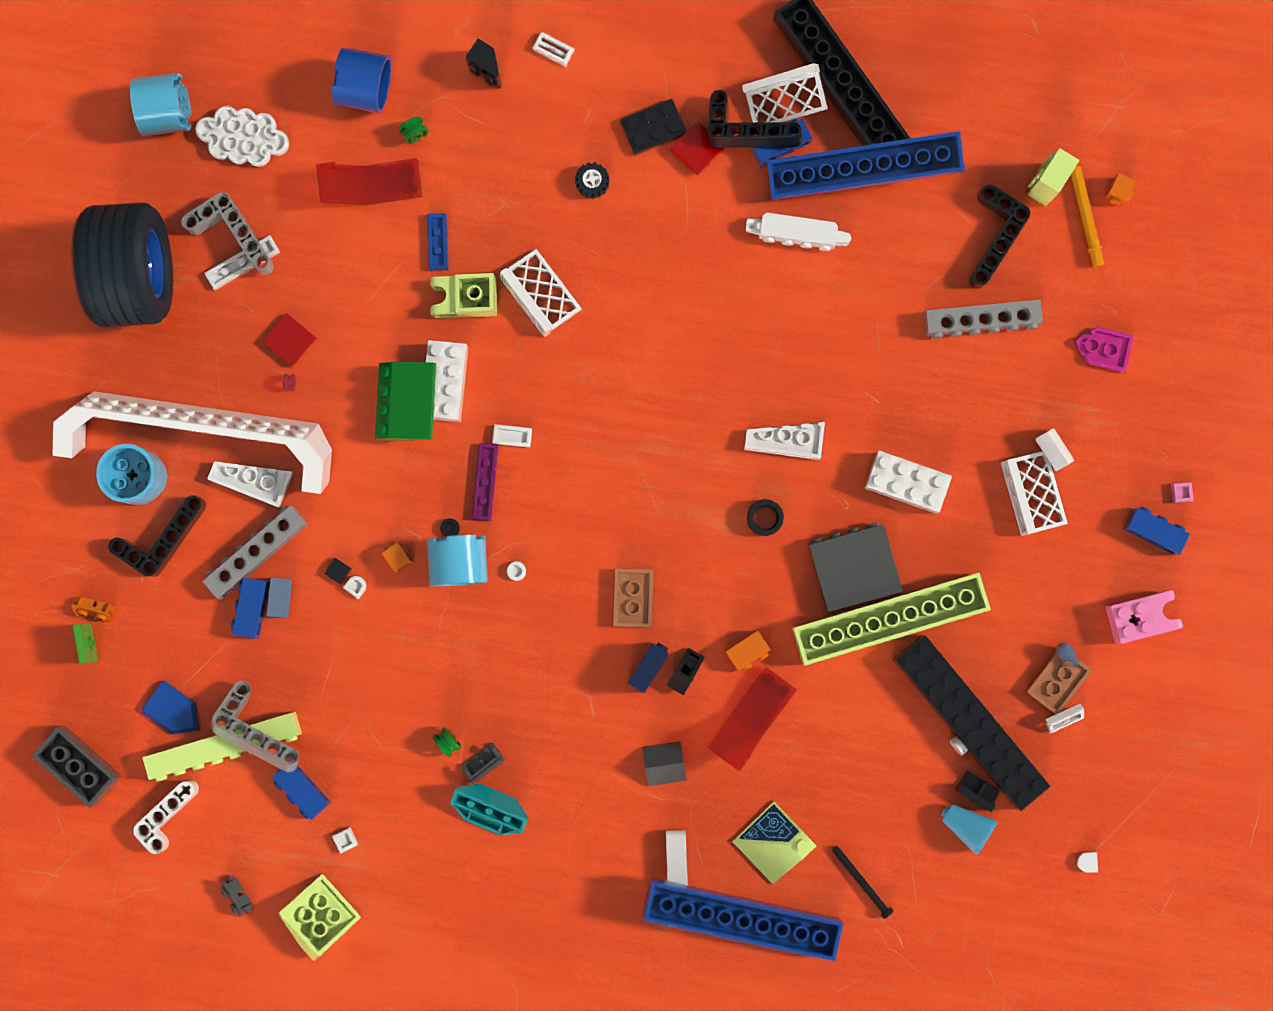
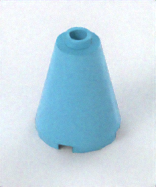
(969, 826)

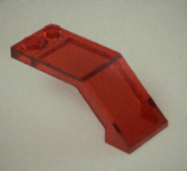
(368, 183)
(751, 718)

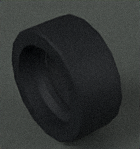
(779, 520)

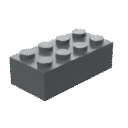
(76, 766)

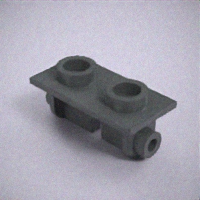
(238, 903)

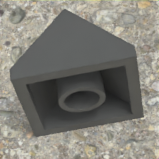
(664, 763)

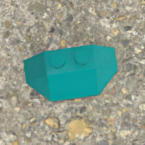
(489, 809)

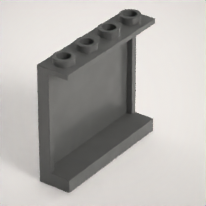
(855, 567)

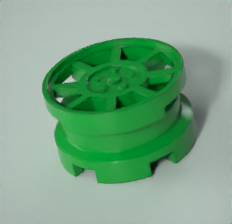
(413, 130)
(447, 742)

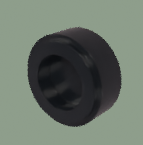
(450, 527)

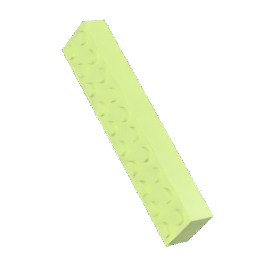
(891, 619)

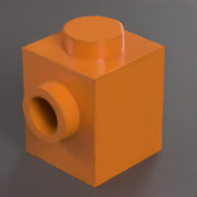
(1120, 190)
(397, 556)

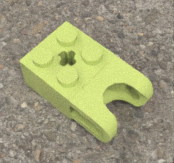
(460, 296)

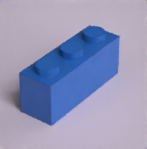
(765, 154)
(1157, 530)
(250, 608)
(301, 791)

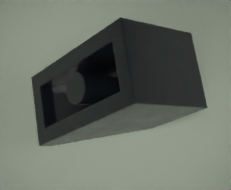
(685, 671)

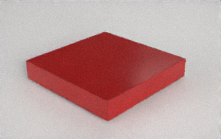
(289, 340)

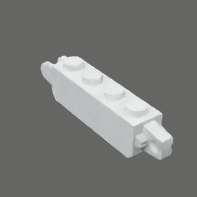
(798, 230)

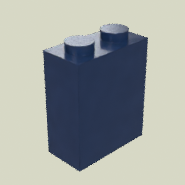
(649, 667)

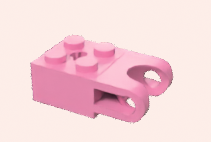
(1147, 617)

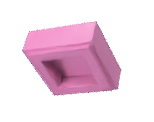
(1182, 492)

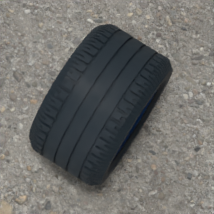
(122, 264)

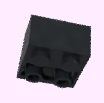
(483, 63)

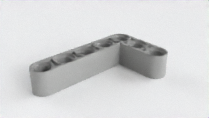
(237, 227)
(250, 733)

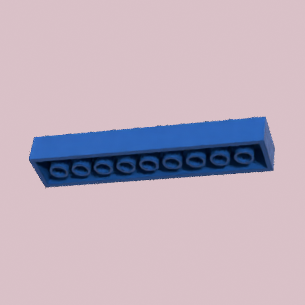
(866, 166)
(742, 919)

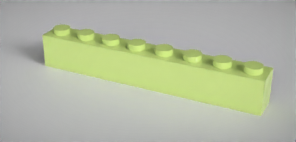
(215, 748)

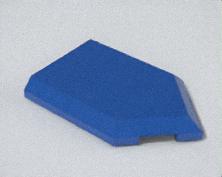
(172, 710)

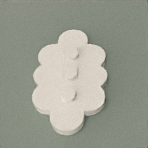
(242, 136)

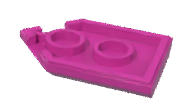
(1105, 348)

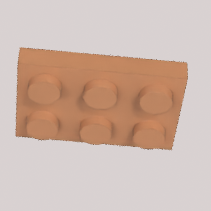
(633, 598)
(1058, 683)

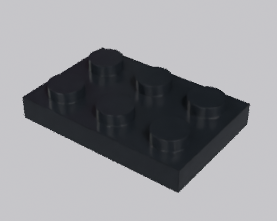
(653, 127)

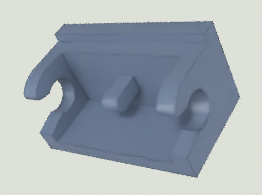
(279, 597)

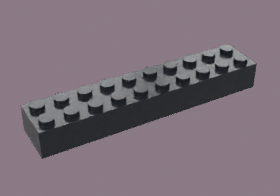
(839, 73)
(971, 722)

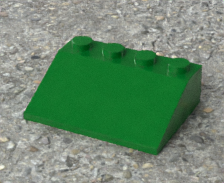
(405, 401)

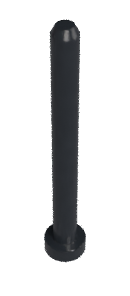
(886, 912)

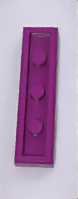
(485, 482)

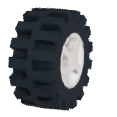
(591, 173)

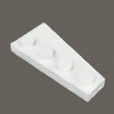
(793, 441)
(257, 482)

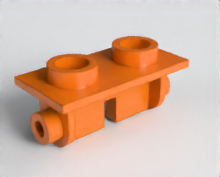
(85, 608)

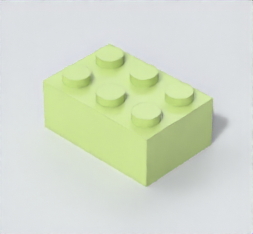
(1052, 176)

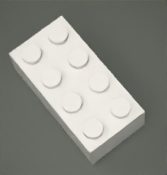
(450, 378)
(907, 482)

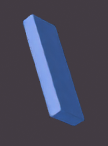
(437, 242)

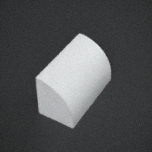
(1054, 449)

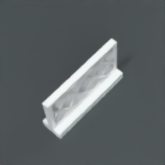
(785, 79)
(525, 300)
(1018, 493)

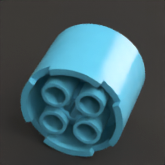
(160, 104)
(116, 471)
(457, 560)

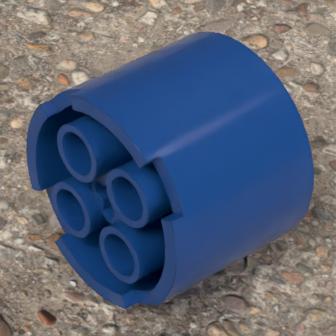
(361, 80)

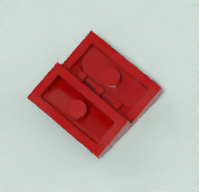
(695, 148)

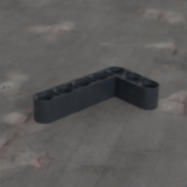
(746, 129)
(1002, 237)
(163, 541)

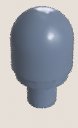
(1067, 653)

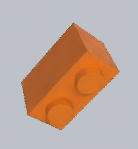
(747, 651)

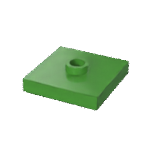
(85, 643)

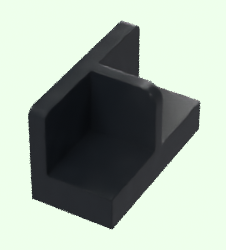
(978, 790)

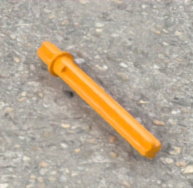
(1087, 217)

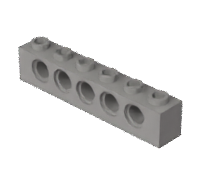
(1031, 310)
(214, 580)

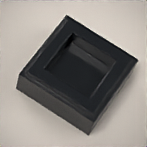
(338, 571)

